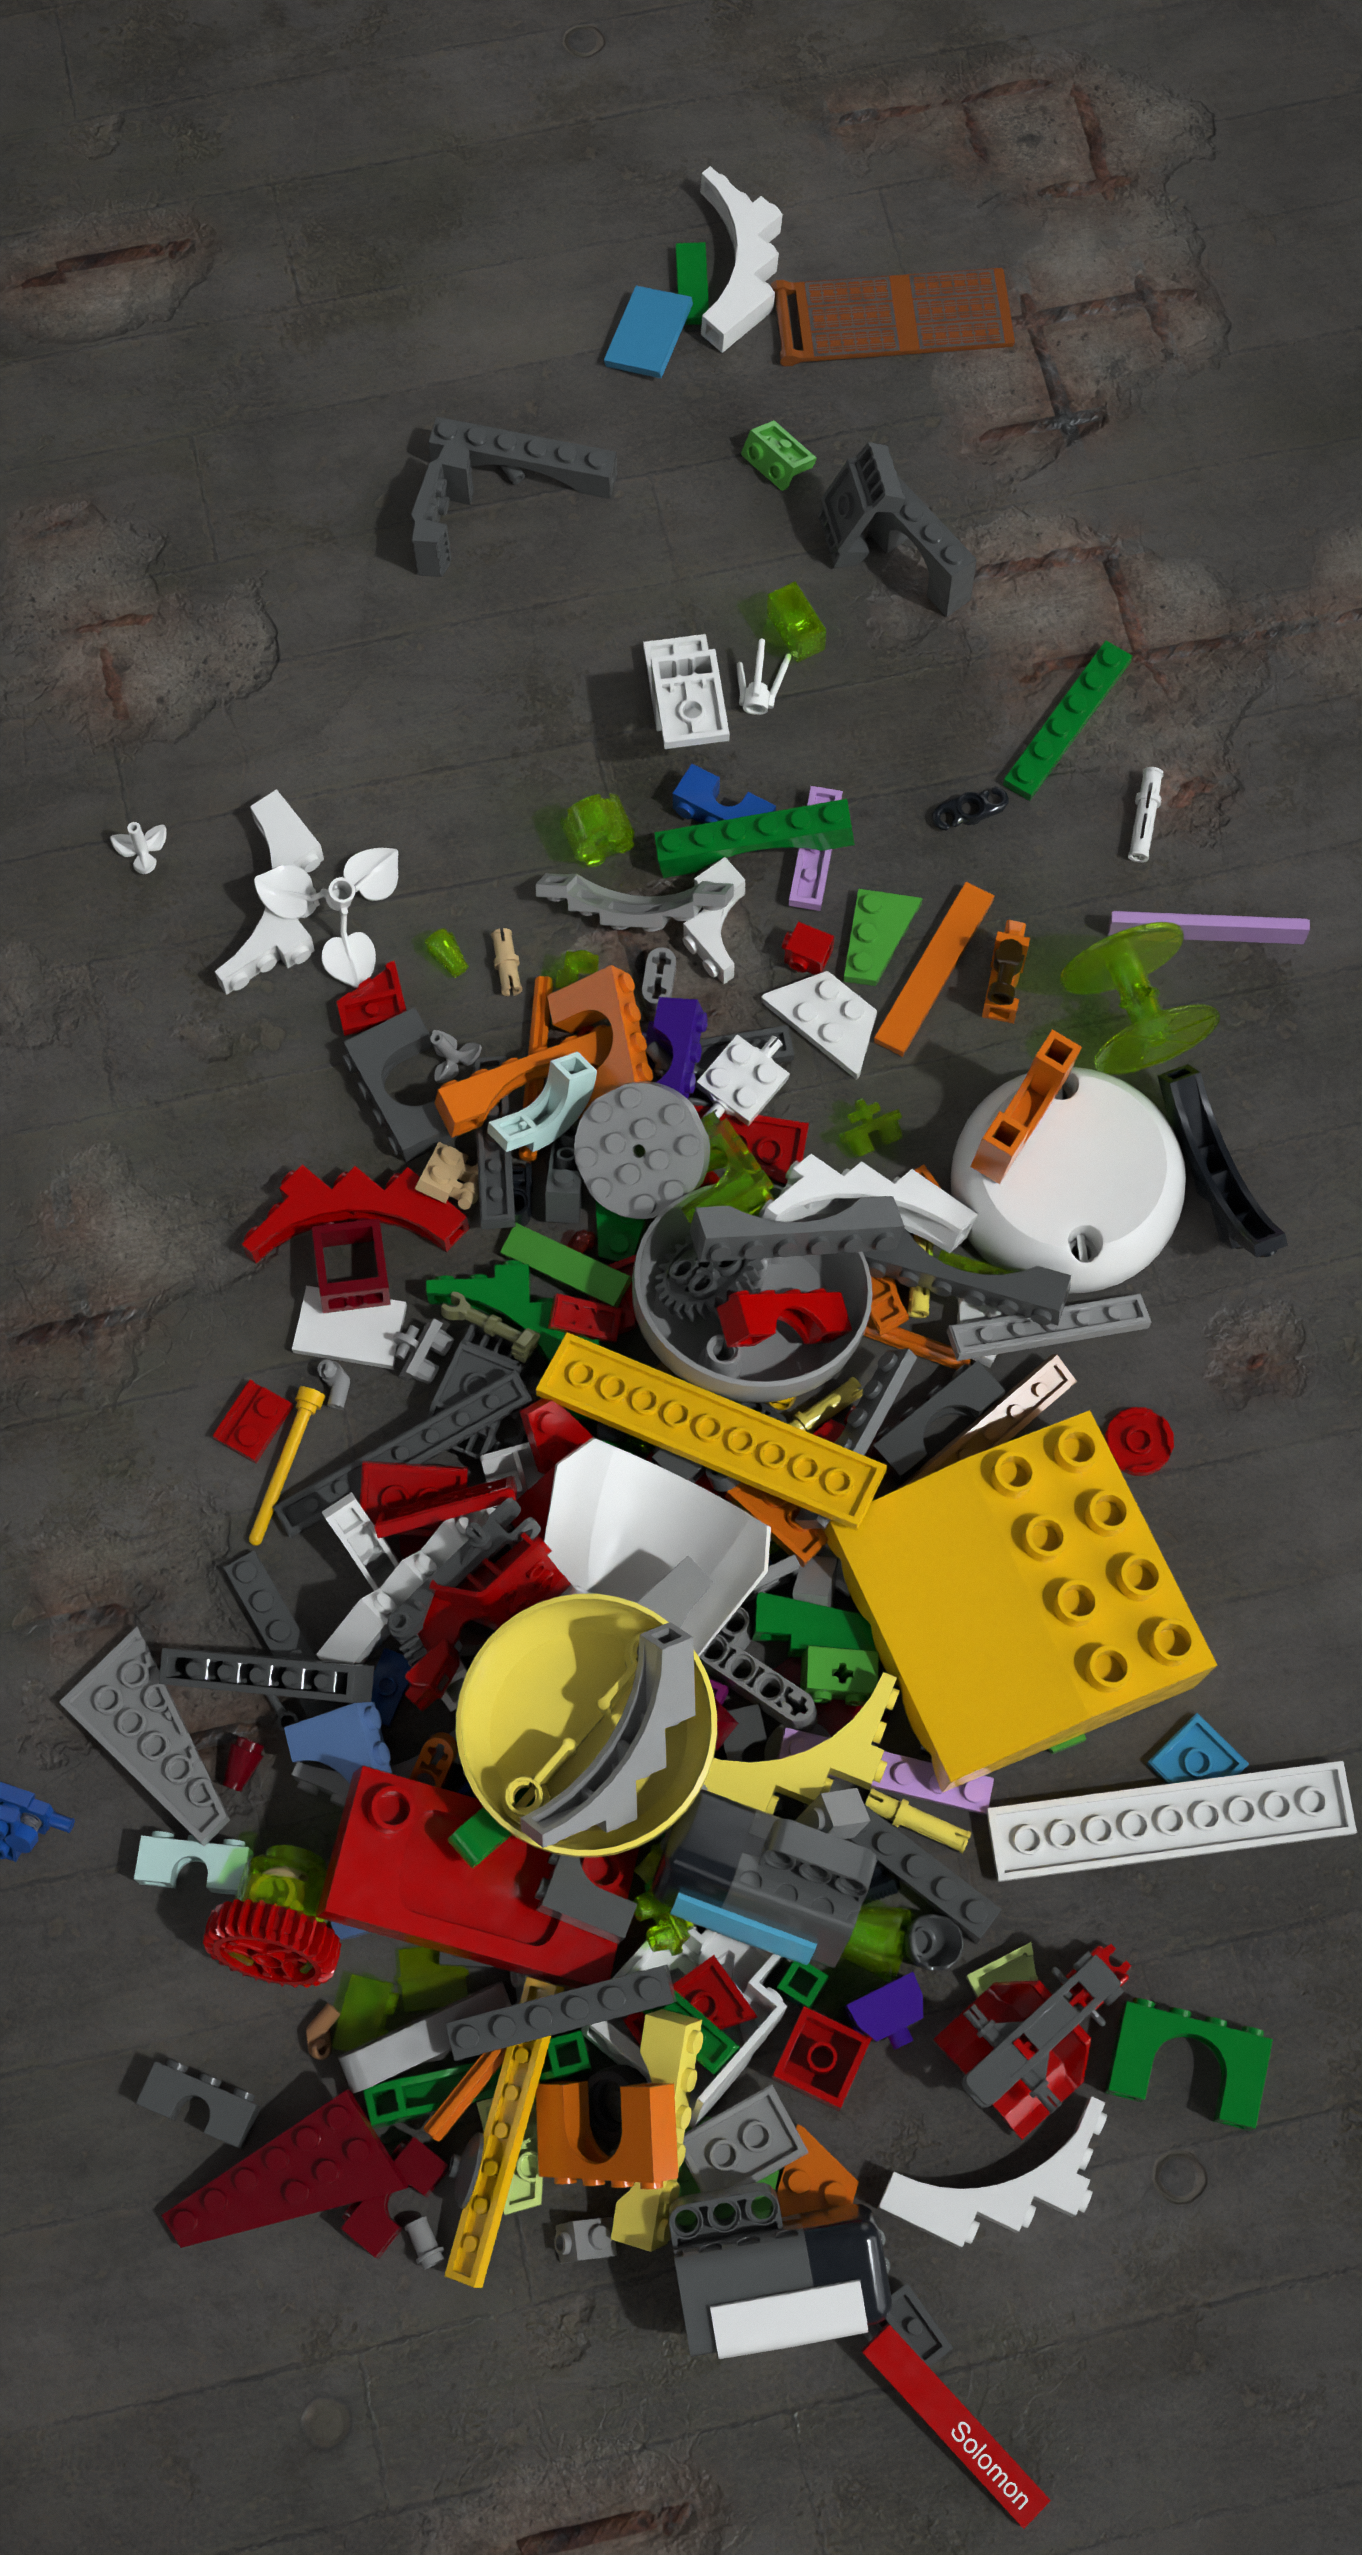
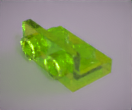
(364, 2012)

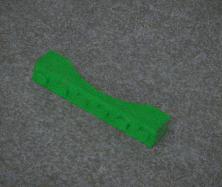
(810, 826)
(424, 2093)

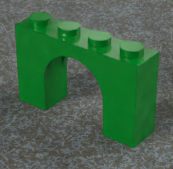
(1240, 2054)

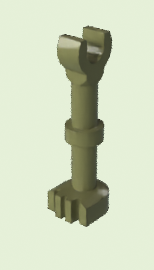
(524, 1342)

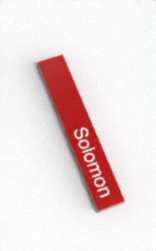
(956, 2426)

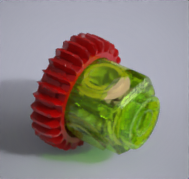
(274, 1923)

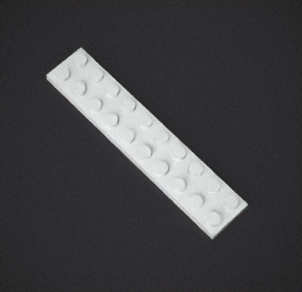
(1170, 1821)

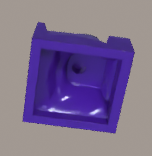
(888, 2011)

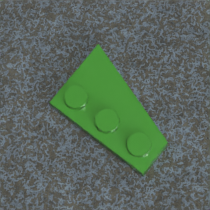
(876, 932)

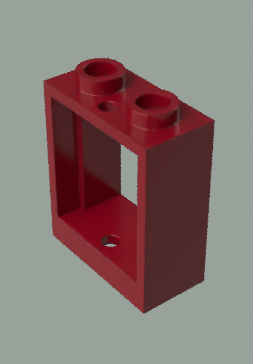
(353, 1293)

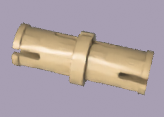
(506, 962)

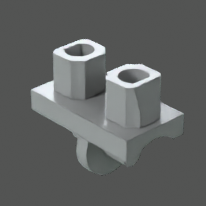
(430, 1338)

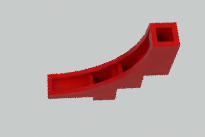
(354, 1196)

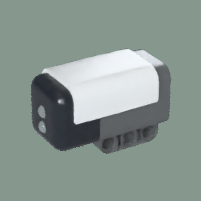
(774, 2278)

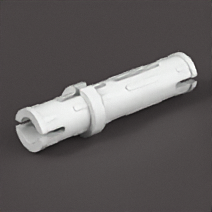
(1151, 782)

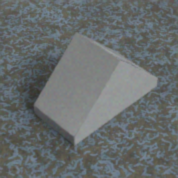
(817, 1581)

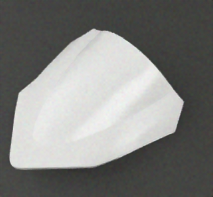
(628, 1523)

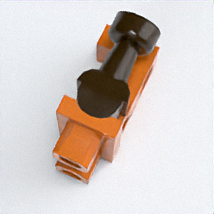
(1006, 965)

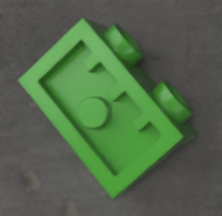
(776, 454)

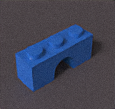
(696, 798)

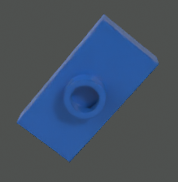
(389, 1684)

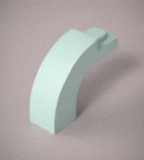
(554, 1110)

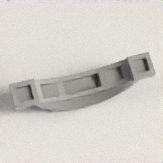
(629, 910)

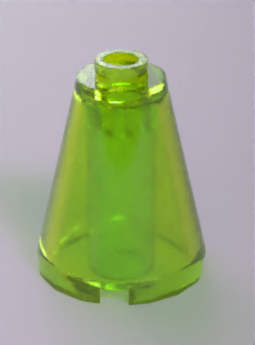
(879, 1940)

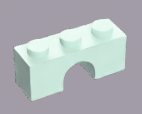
(163, 1857)

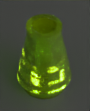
(446, 952)

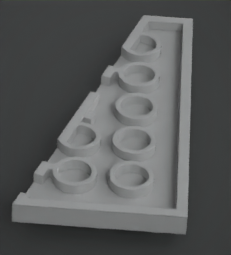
(146, 1734)

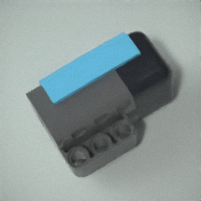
(763, 1879)

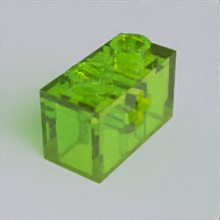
(796, 621)

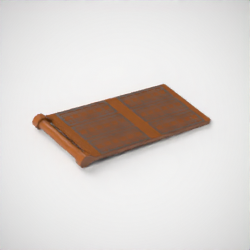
(895, 315)

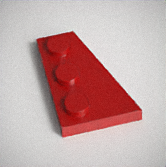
(711, 1993)

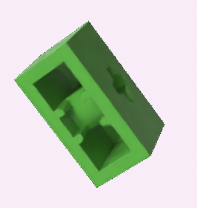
(855, 1666)

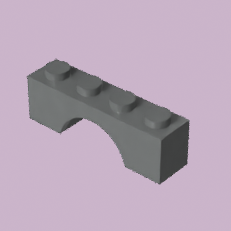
(967, 1395)

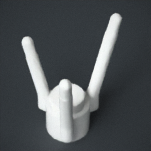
(756, 697)

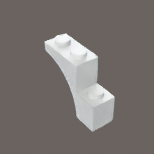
(703, 931)

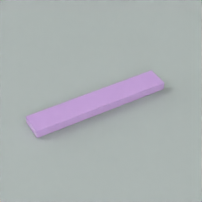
(1219, 926)

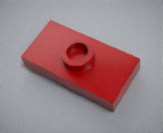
(585, 1318)

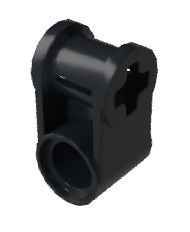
(522, 1192)

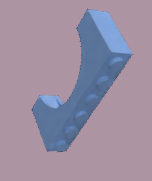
(344, 1742)

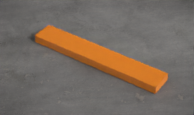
(934, 969)

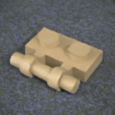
(442, 1173)

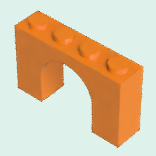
(611, 997)
(1038, 1090)
(571, 2153)

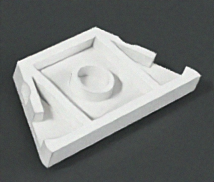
(827, 1017)

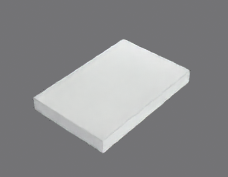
(349, 1335)

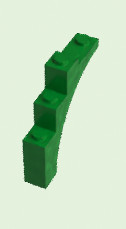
(509, 1299)

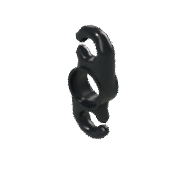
(981, 800)

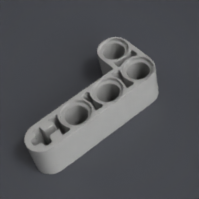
(760, 1678)

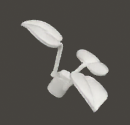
(370, 871)

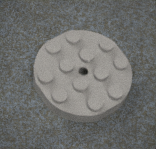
(673, 1144)

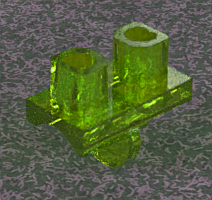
(886, 1125)
(670, 1930)

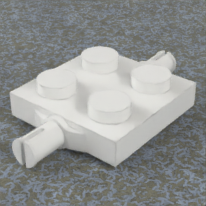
(743, 1079)

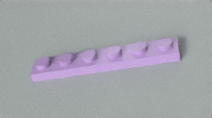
(904, 1776)

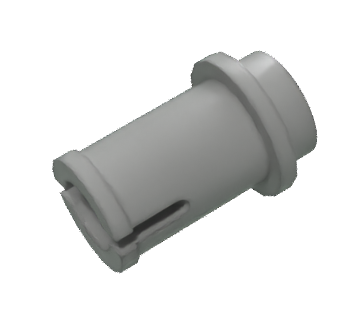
(424, 2243)

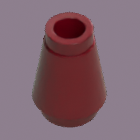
(242, 1762)

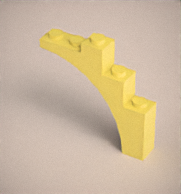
(805, 1774)

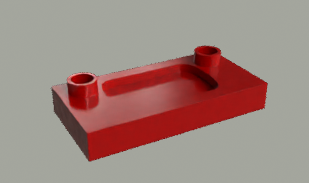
(409, 1884)

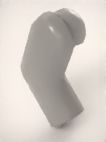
(337, 1380)

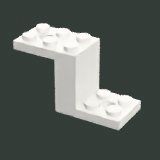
(686, 691)

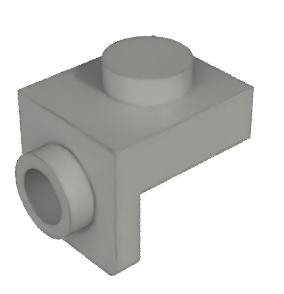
(585, 2240)

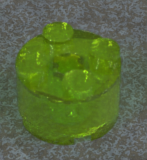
(598, 829)

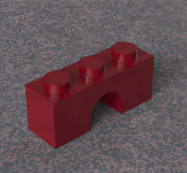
(370, 2220)

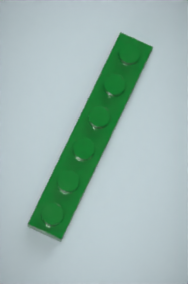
(1067, 720)

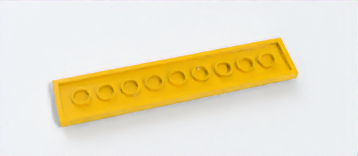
(712, 1431)

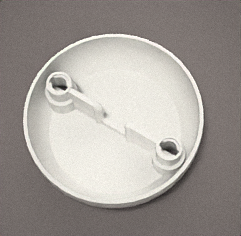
(1090, 1180)

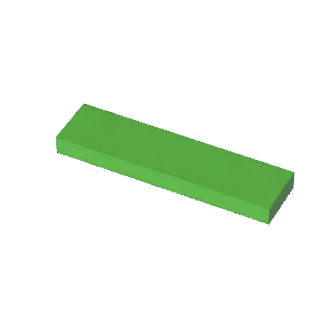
(566, 1265)

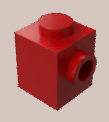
(807, 949)

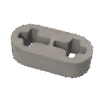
(651, 977)

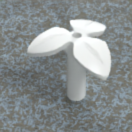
(140, 844)

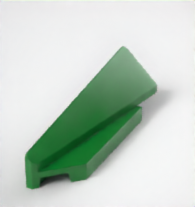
(809, 1624)

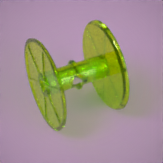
(1124, 965)

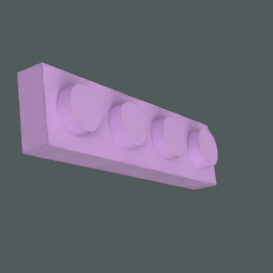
(812, 864)

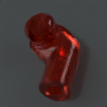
(582, 1240)

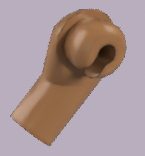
(318, 2032)

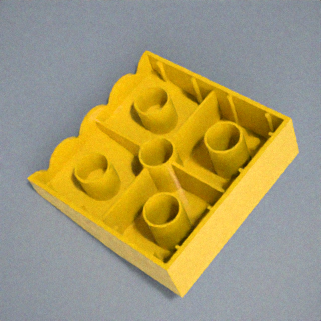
(1019, 1600)

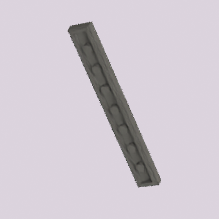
(411, 1447)

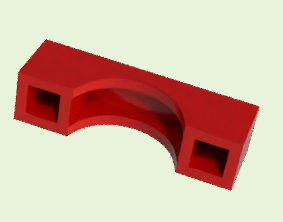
(753, 1317)

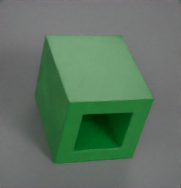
(802, 1984)

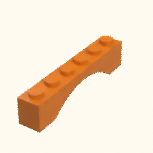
(468, 1102)

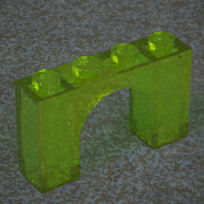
(741, 1184)

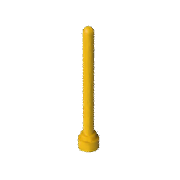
(308, 1402)

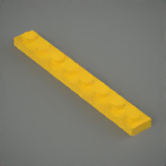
(501, 2149)

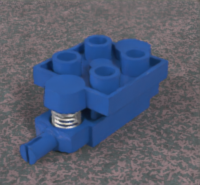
(21, 1820)

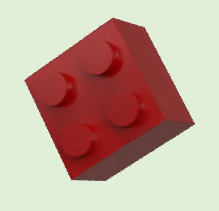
(821, 2058)

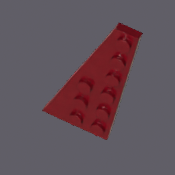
(307, 2169)

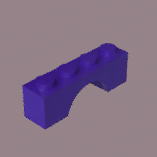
(680, 1025)

